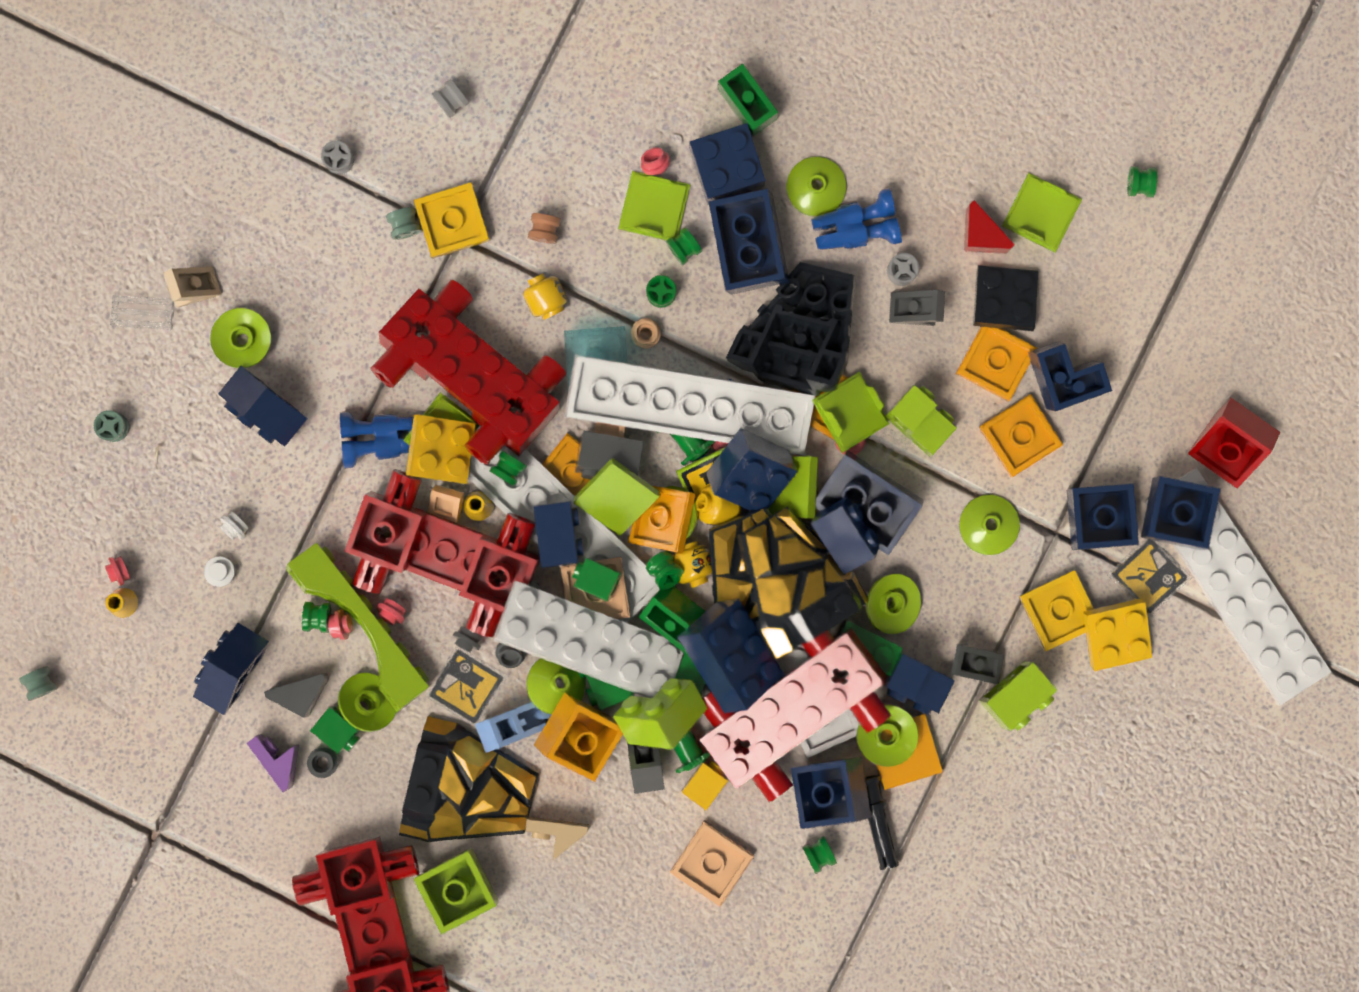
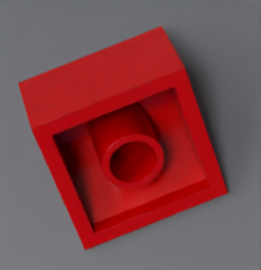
(1234, 443)

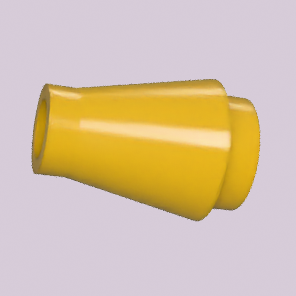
(486, 506)
(128, 602)

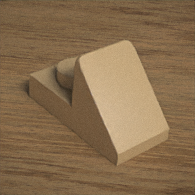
(192, 285)
(566, 832)

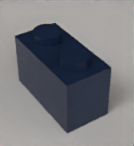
(557, 534)
(846, 535)

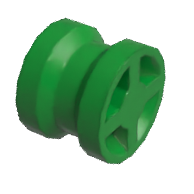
(1142, 181)
(683, 246)
(662, 287)
(508, 468)
(664, 570)
(316, 617)
(819, 854)

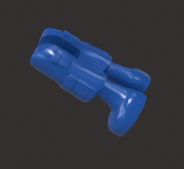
(850, 227)
(388, 437)

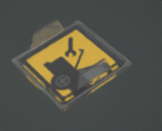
(1149, 574)
(466, 686)

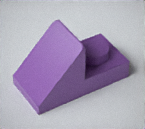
(279, 768)

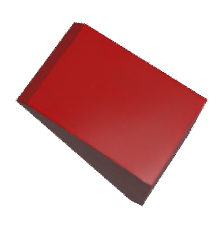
(983, 233)

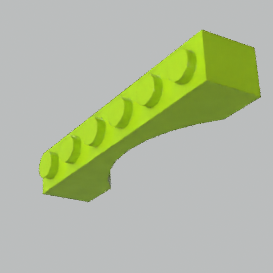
(319, 577)

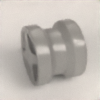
(450, 98)
(333, 153)
(907, 265)

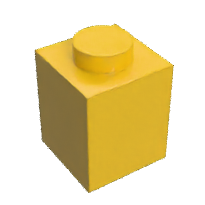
(705, 784)

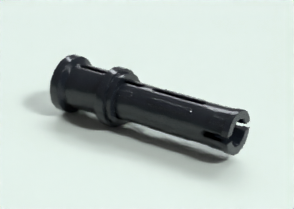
(879, 824)

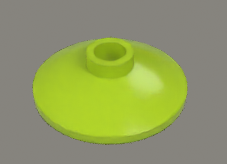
(813, 201)
(227, 331)
(974, 530)
(903, 607)
(542, 685)
(365, 688)
(895, 750)

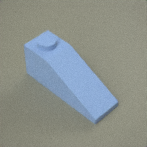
(511, 726)

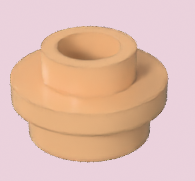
(645, 323)

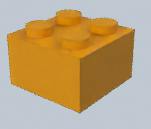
(579, 737)

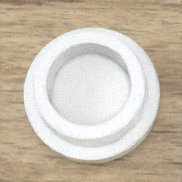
(233, 526)
(219, 571)

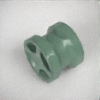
(403, 223)
(105, 426)
(38, 683)

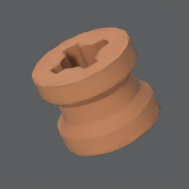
(544, 228)

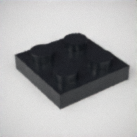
(1005, 298)

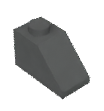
(645, 768)

